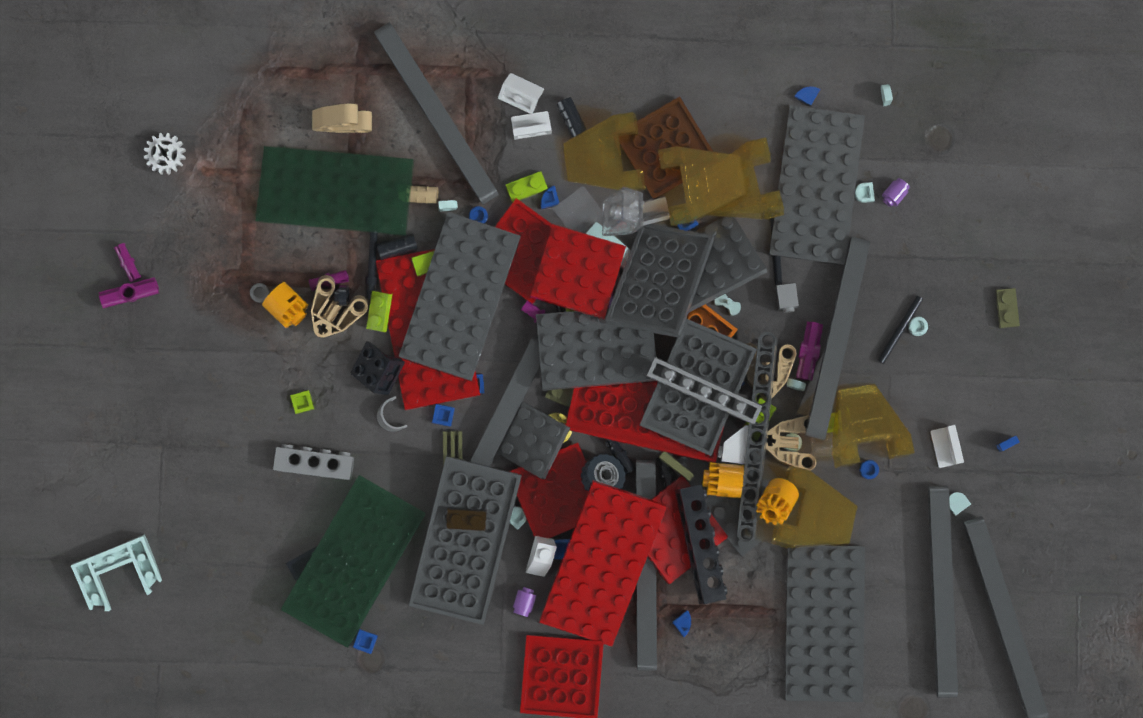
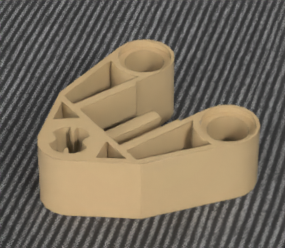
(341, 119)
(347, 317)
(783, 370)
(786, 457)

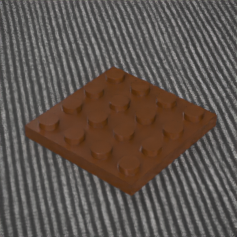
(662, 129)

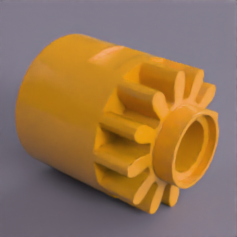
(285, 305)
(724, 480)
(777, 501)

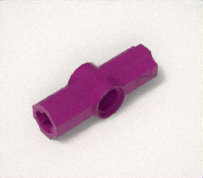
(140, 290)
(809, 351)

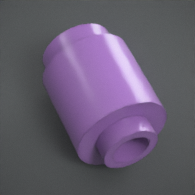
(895, 192)
(524, 602)

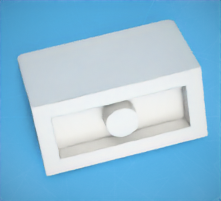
(520, 93)
(531, 125)
(947, 446)

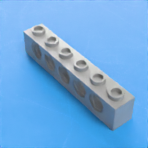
(704, 391)

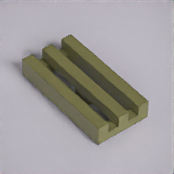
(460, 445)
(676, 466)

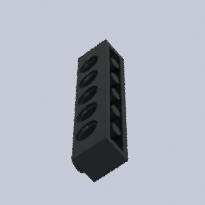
(696, 554)

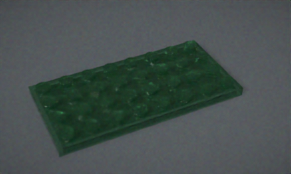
(334, 190)
(353, 561)

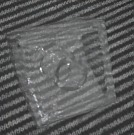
(623, 212)

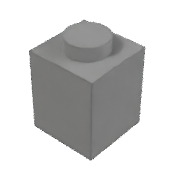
(787, 297)

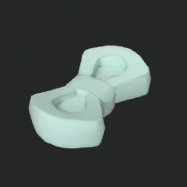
(732, 306)

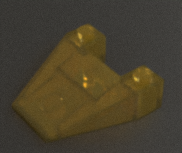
(596, 155)
(708, 181)
(753, 204)
(863, 418)
(823, 514)

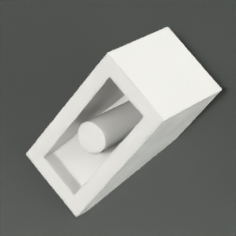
(735, 447)
(541, 556)

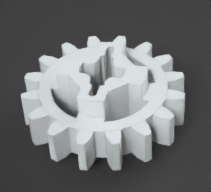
(158, 157)

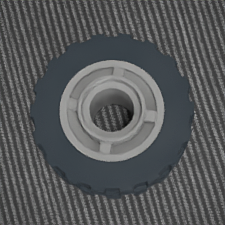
(608, 467)

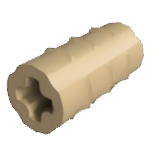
(423, 194)

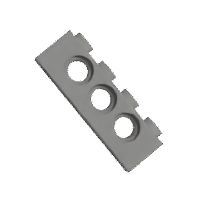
(283, 464)

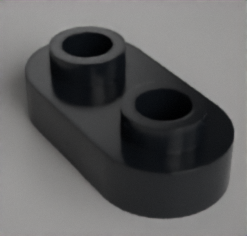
(342, 295)

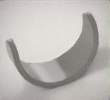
(380, 418)

